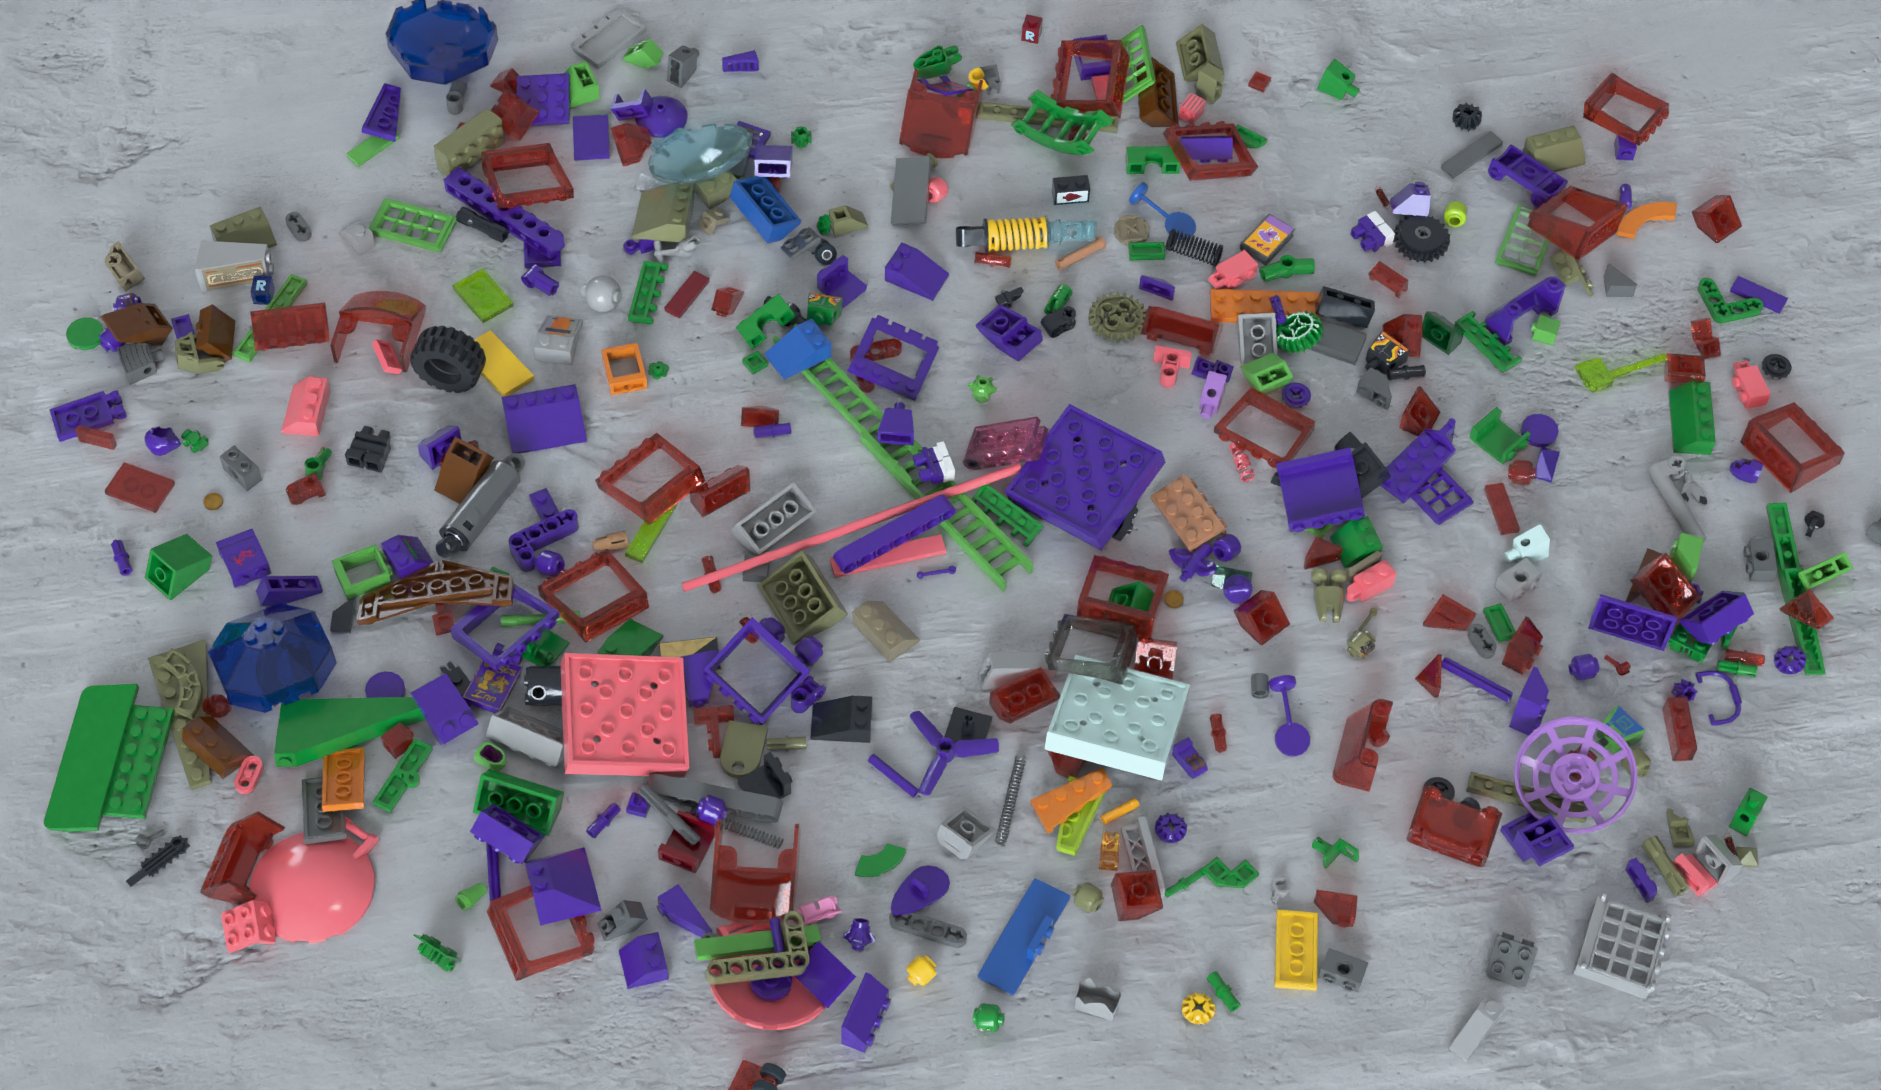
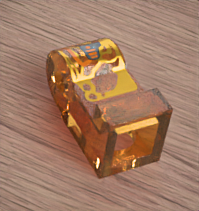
(1109, 851)

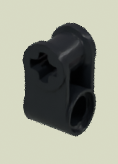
(1059, 321)

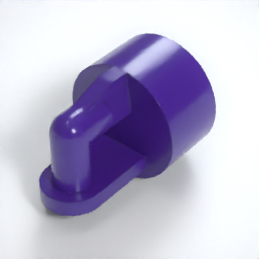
(1237, 588)

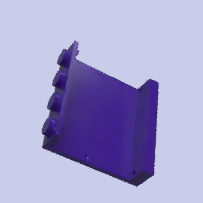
(1320, 490)

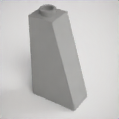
(1005, 667)

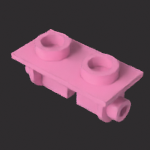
(827, 910)

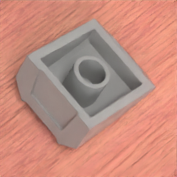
(964, 833)

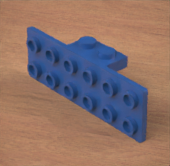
(1024, 936)

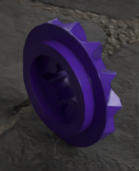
(1296, 388)
(1795, 665)
(1165, 833)

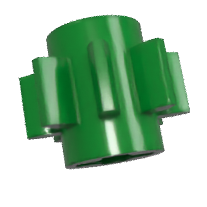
(801, 137)

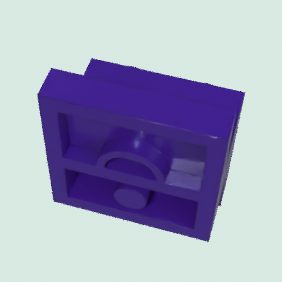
(1537, 838)

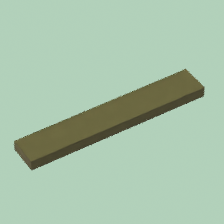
(1506, 792)

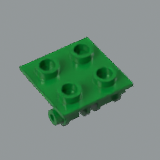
(1682, 637)
(546, 649)
(438, 953)

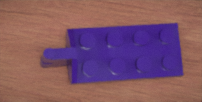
(1420, 461)

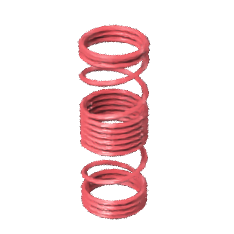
(1242, 462)

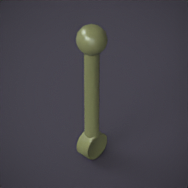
(1373, 612)

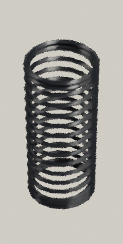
(1173, 237)

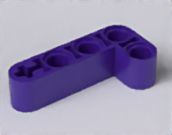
(563, 523)

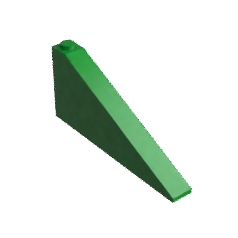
(325, 726)

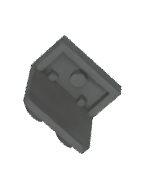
(1511, 960)

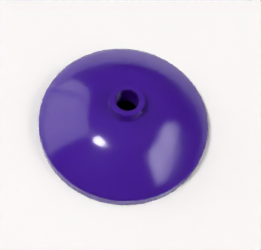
(664, 117)

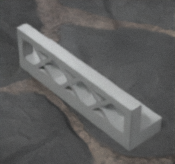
(1146, 846)

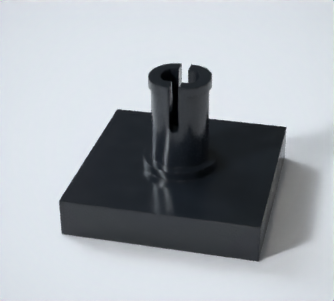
(967, 725)

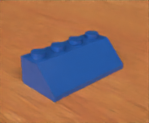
(764, 208)

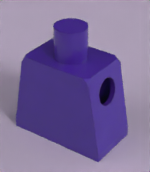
(896, 426)

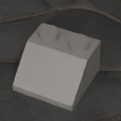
(1717, 859)

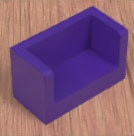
(632, 109)

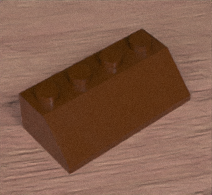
(1159, 100)

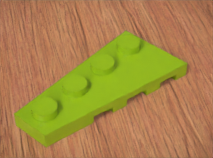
(1075, 828)

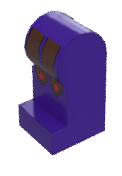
(1189, 758)

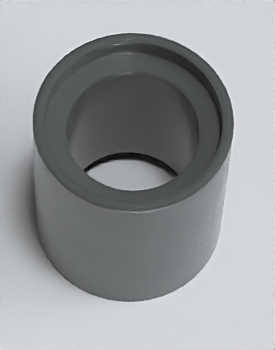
(1259, 685)

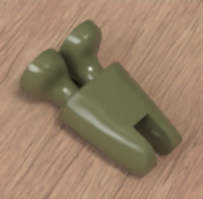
(1330, 596)

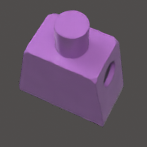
(1212, 394)

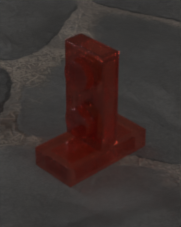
(712, 717)

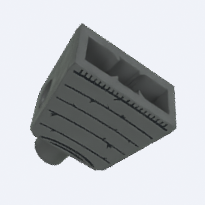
(139, 361)

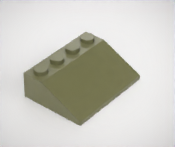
(664, 213)
(802, 598)

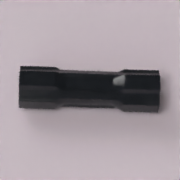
(471, 219)

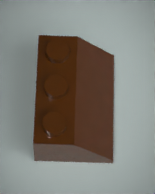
(214, 745)

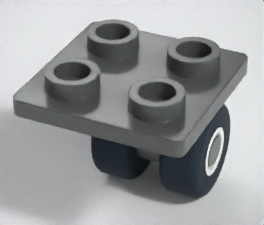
(810, 241)

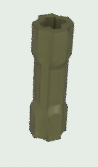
(1673, 877)

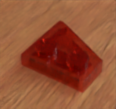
(1449, 615)

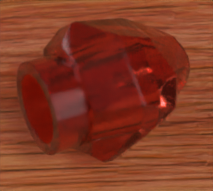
(216, 706)

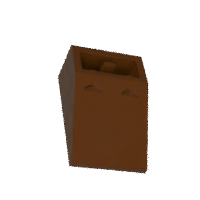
(138, 324)
(461, 470)

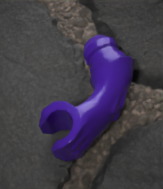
(1626, 195)

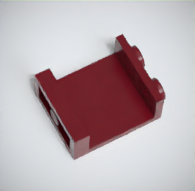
(680, 852)

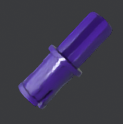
(772, 430)
(121, 557)
(603, 820)

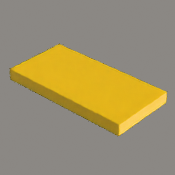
(502, 367)
(1296, 950)

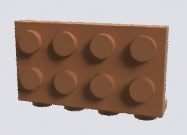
(1188, 512)

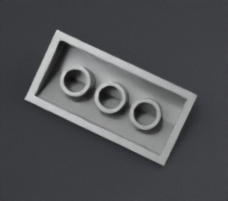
(773, 520)
(527, 735)

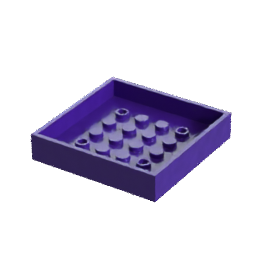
(1086, 477)

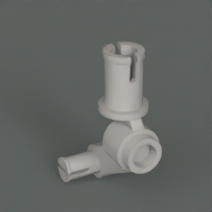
(683, 249)

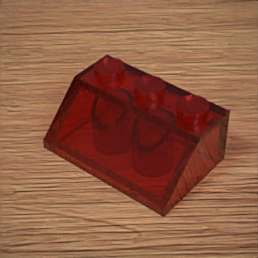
(721, 490)
(1665, 587)
(1023, 696)

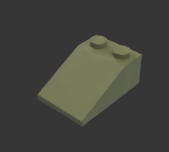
(715, 190)

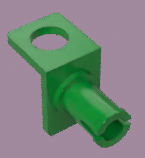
(1332, 851)

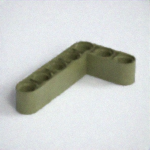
(766, 960)

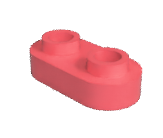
(248, 776)

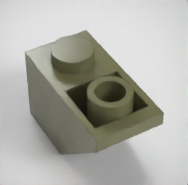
(846, 220)

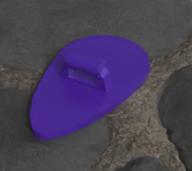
(920, 889)

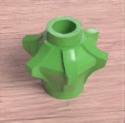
(982, 388)

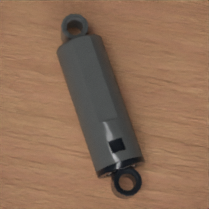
(480, 505)

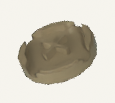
(1131, 229)

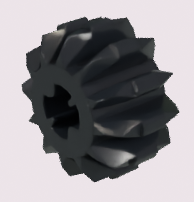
(1467, 117)

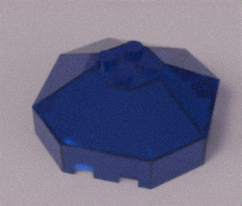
(441, 40)
(272, 657)

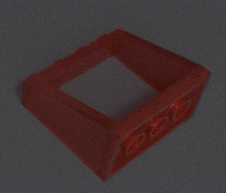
(1099, 49)
(1574, 237)
(1778, 459)
(1099, 609)

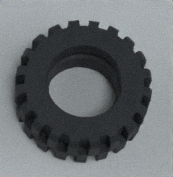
(448, 359)

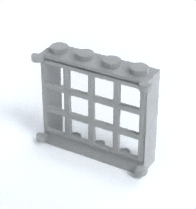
(1600, 909)

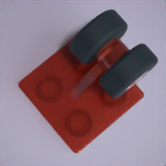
(757, 1078)

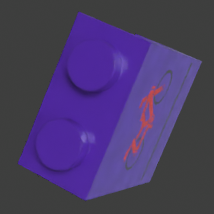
(243, 557)

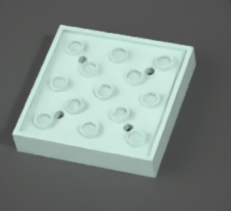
(1119, 724)

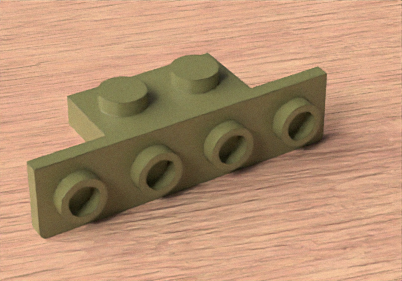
(1570, 271)

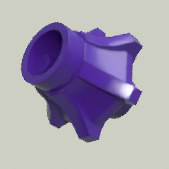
(859, 934)

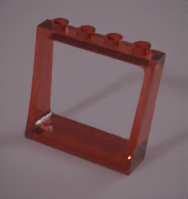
(1615, 85)
(523, 158)
(1244, 168)
(1273, 408)
(664, 497)
(607, 616)
(512, 948)

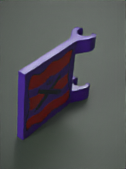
(947, 87)

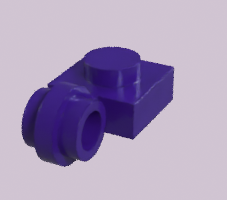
(643, 245)

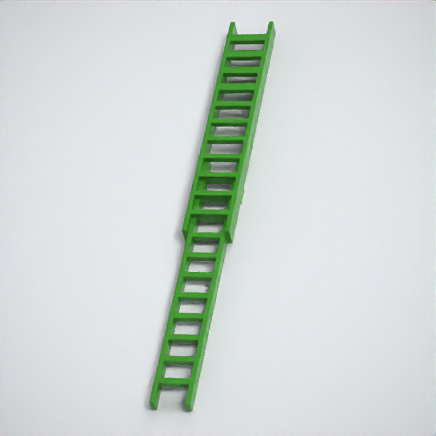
(901, 474)

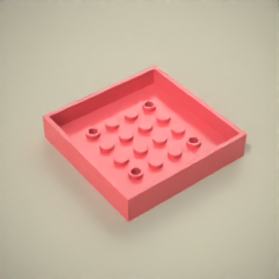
(624, 715)

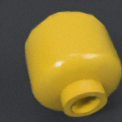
(921, 970)

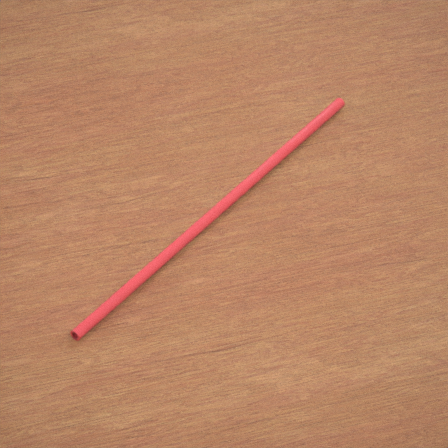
(846, 529)

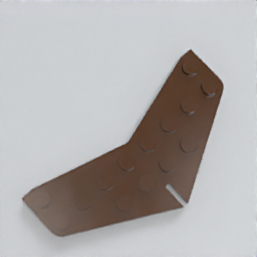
(429, 586)

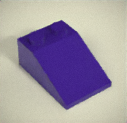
(915, 272)
(444, 709)

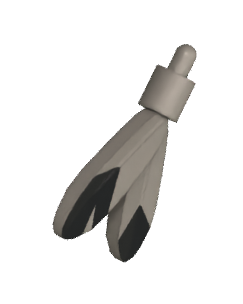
(1691, 489)

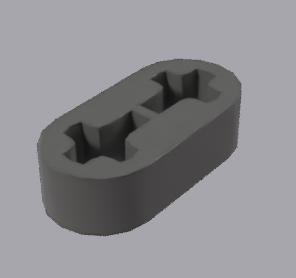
(301, 225)
(1484, 639)

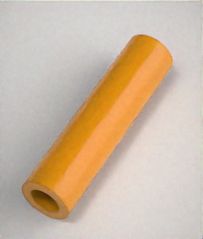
(1119, 811)

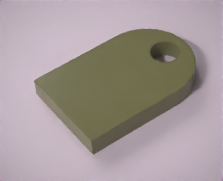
(743, 747)

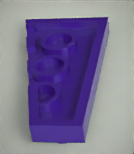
(384, 114)

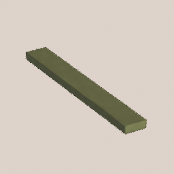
(1011, 113)

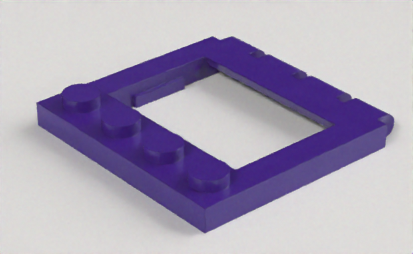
(887, 377)

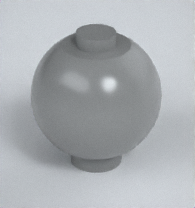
(602, 293)

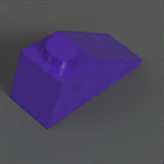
(286, 589)
(681, 911)

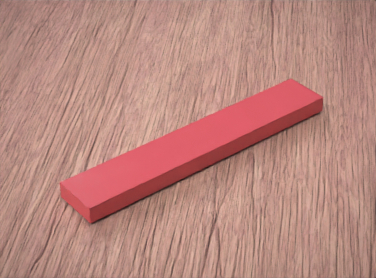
(905, 552)

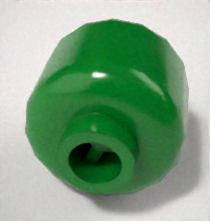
(988, 1017)

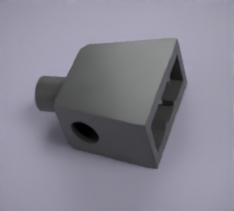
(682, 65)

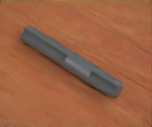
(668, 814)

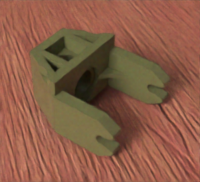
(188, 359)

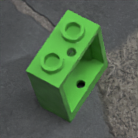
(356, 559)

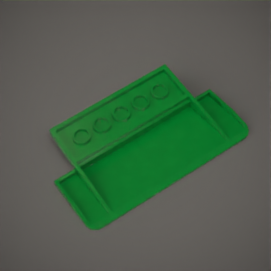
(108, 759)

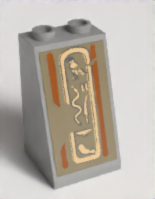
(231, 264)

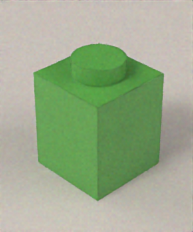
(1545, 329)

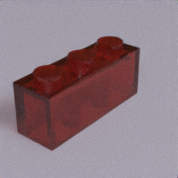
(1679, 729)

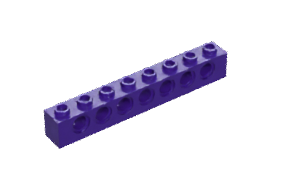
(520, 222)

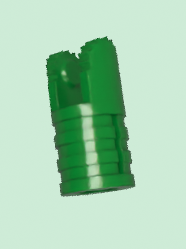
(1058, 299)

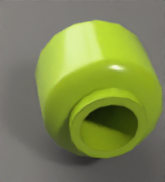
(1455, 214)

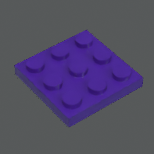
(548, 95)

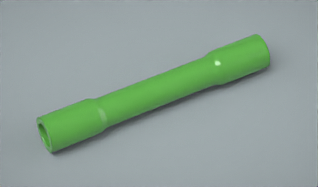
(517, 620)

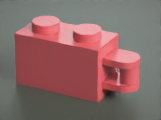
(1234, 271)
(1750, 385)
(1371, 582)

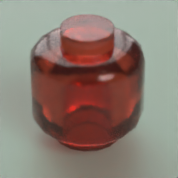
(1522, 472)

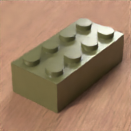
(466, 143)

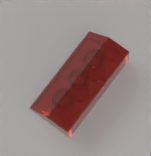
(289, 326)

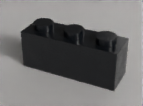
(1344, 307)

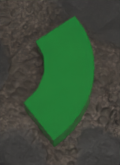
(881, 862)

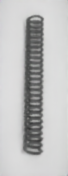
(1009, 791)
(746, 834)

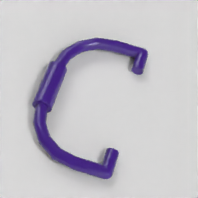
(1734, 692)

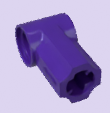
(537, 278)

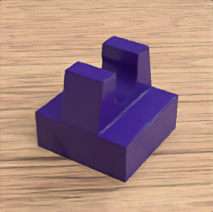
(638, 805)

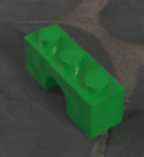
(1139, 156)
(774, 310)

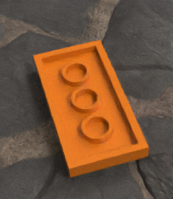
(343, 780)

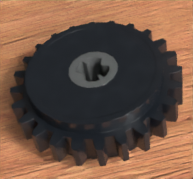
(1421, 238)

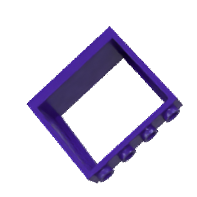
(777, 648)

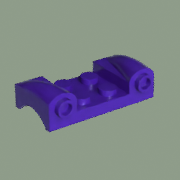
(1528, 173)

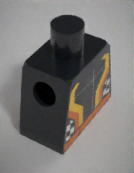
(1386, 354)

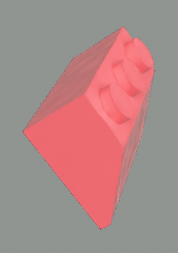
(307, 407)

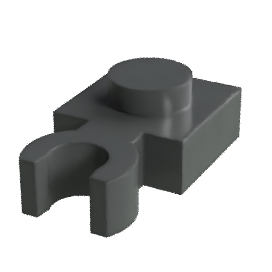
(991, 77)

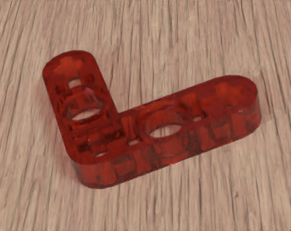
(889, 353)

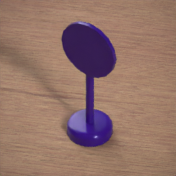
(1291, 737)

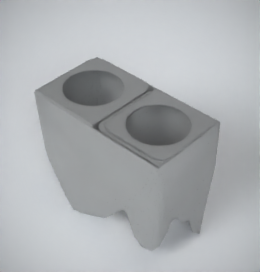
(1097, 1007)

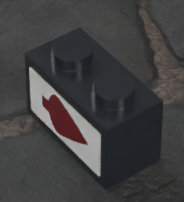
(1070, 190)

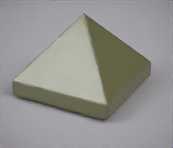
(1747, 856)

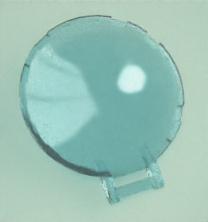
(699, 154)

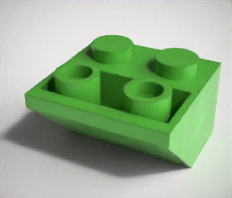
(582, 84)
(1267, 373)

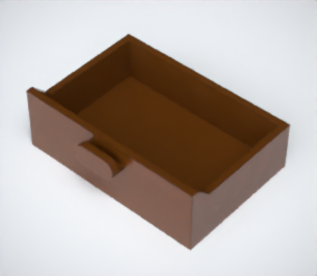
(215, 333)

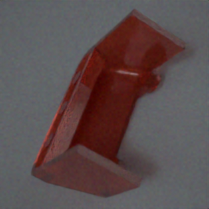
(1182, 329)
(237, 858)

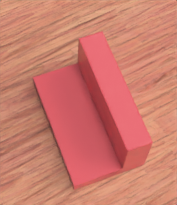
(1696, 875)

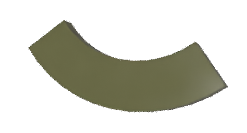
(189, 683)

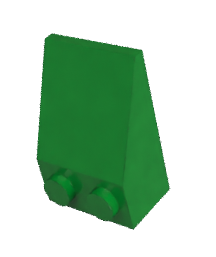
(631, 640)

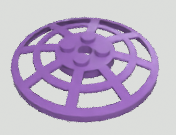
(1580, 764)

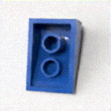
(799, 349)

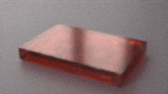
(139, 487)

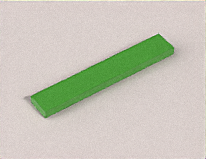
(284, 298)
(746, 944)

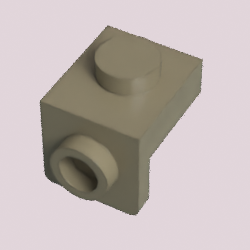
(711, 219)

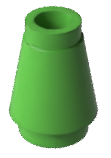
(469, 897)

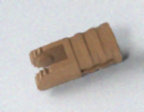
(611, 541)

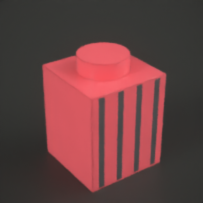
(1192, 108)

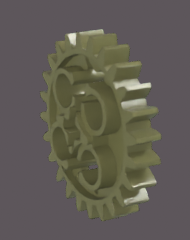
(1117, 317)

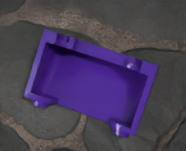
(1540, 298)

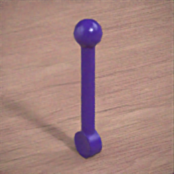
(952, 569)

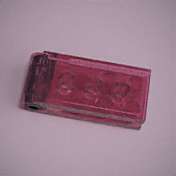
(1005, 443)

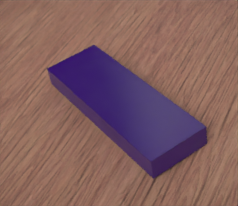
(1752, 290)

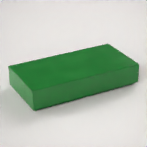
(1146, 251)
(1499, 622)

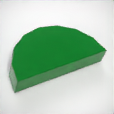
(1250, 138)

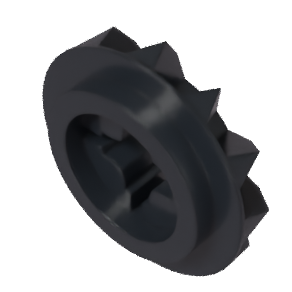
(1784, 366)
(1444, 785)

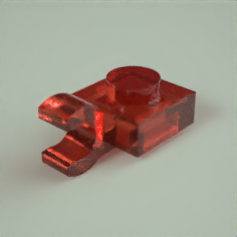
(442, 620)

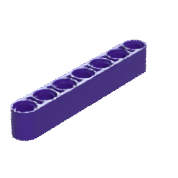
(894, 534)

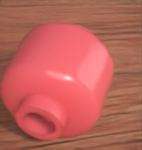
(937, 189)

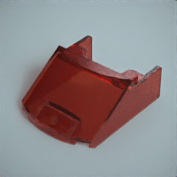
(938, 121)
(382, 308)
(753, 893)

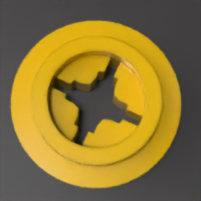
(1198, 1016)

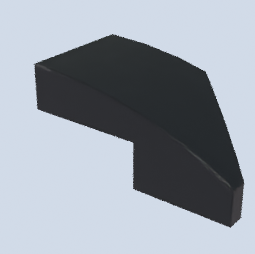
(342, 617)

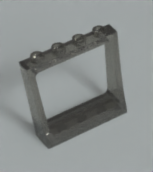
(1113, 671)

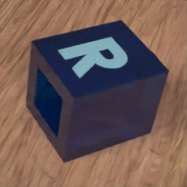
(262, 290)

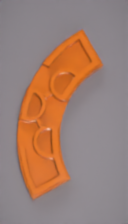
(1644, 213)

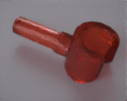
(1622, 668)

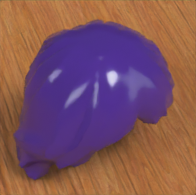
(161, 440)

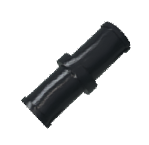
(1406, 372)

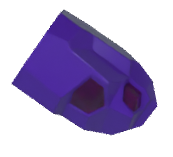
(1746, 470)

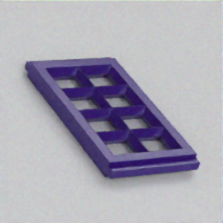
(1451, 510)

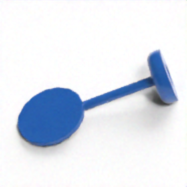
(1175, 220)

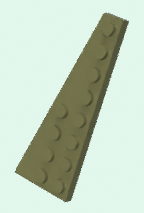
(196, 770)

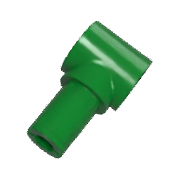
(317, 463)

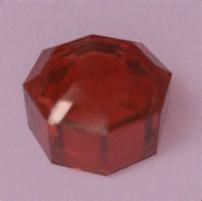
(1379, 738)

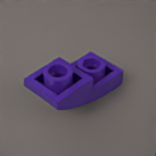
(1202, 367)

